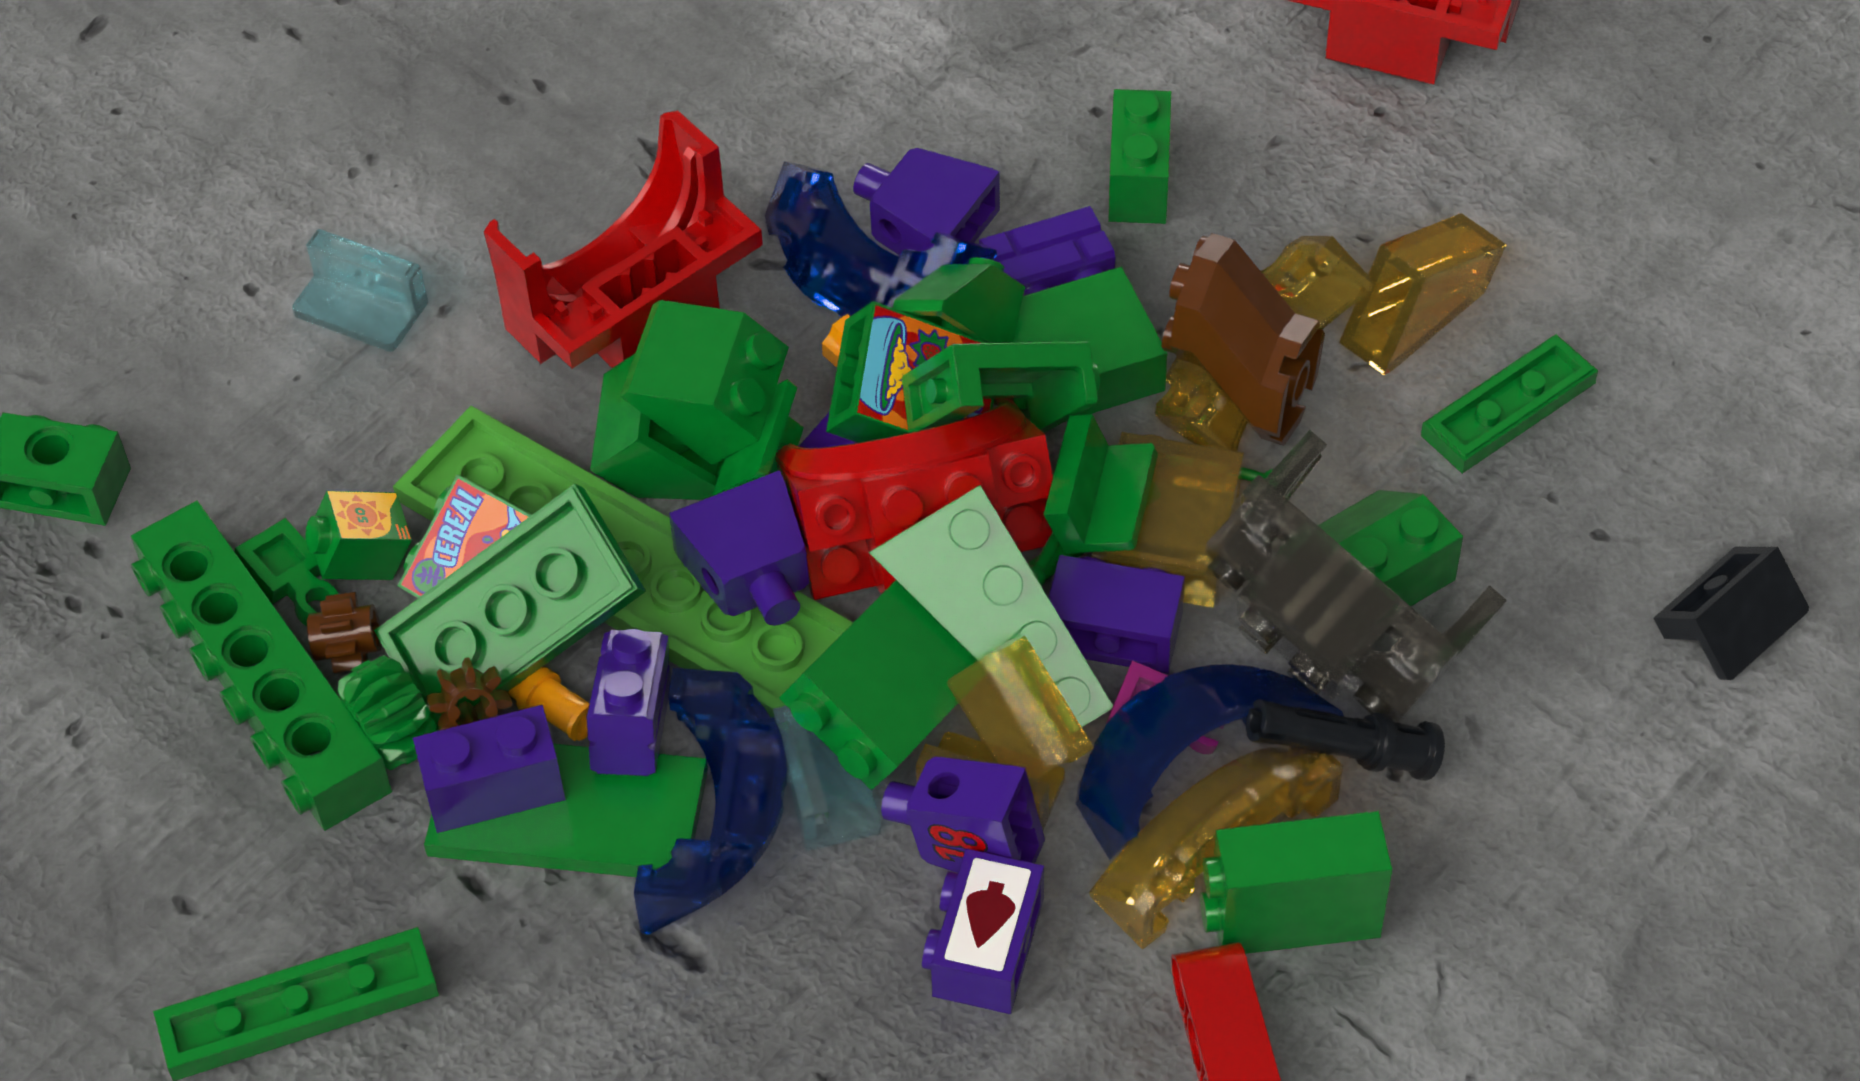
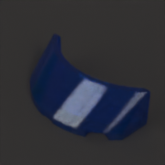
(835, 258)
(1158, 727)
(749, 788)

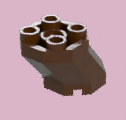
(1244, 336)

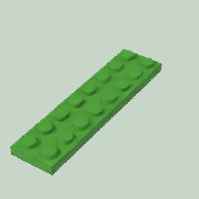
(673, 600)

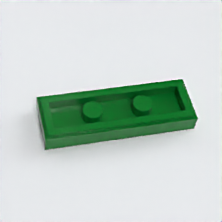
(1509, 403)

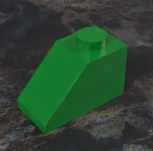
(968, 299)

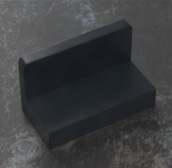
(1736, 608)

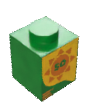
(358, 535)

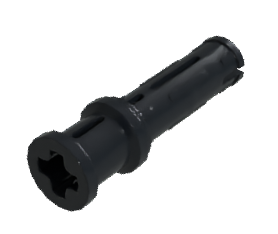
(1372, 741)

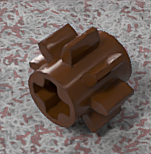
(343, 632)
(471, 684)

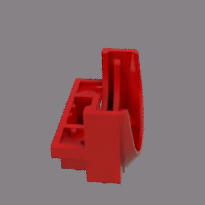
(1411, 35)
(657, 250)
(875, 489)

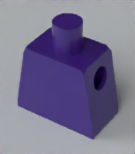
(926, 197)
(745, 548)

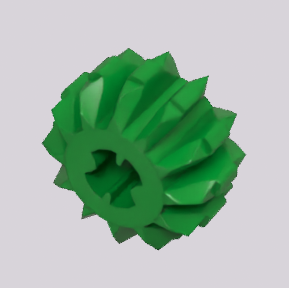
(387, 708)

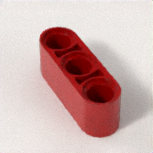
(1223, 1015)

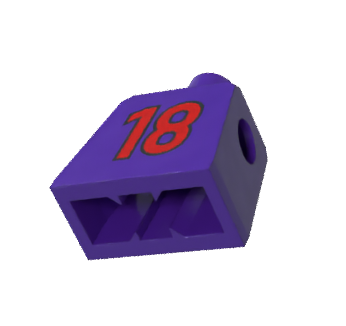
(967, 807)

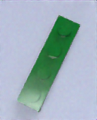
(295, 1004)

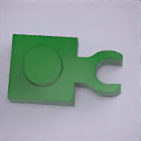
(285, 567)

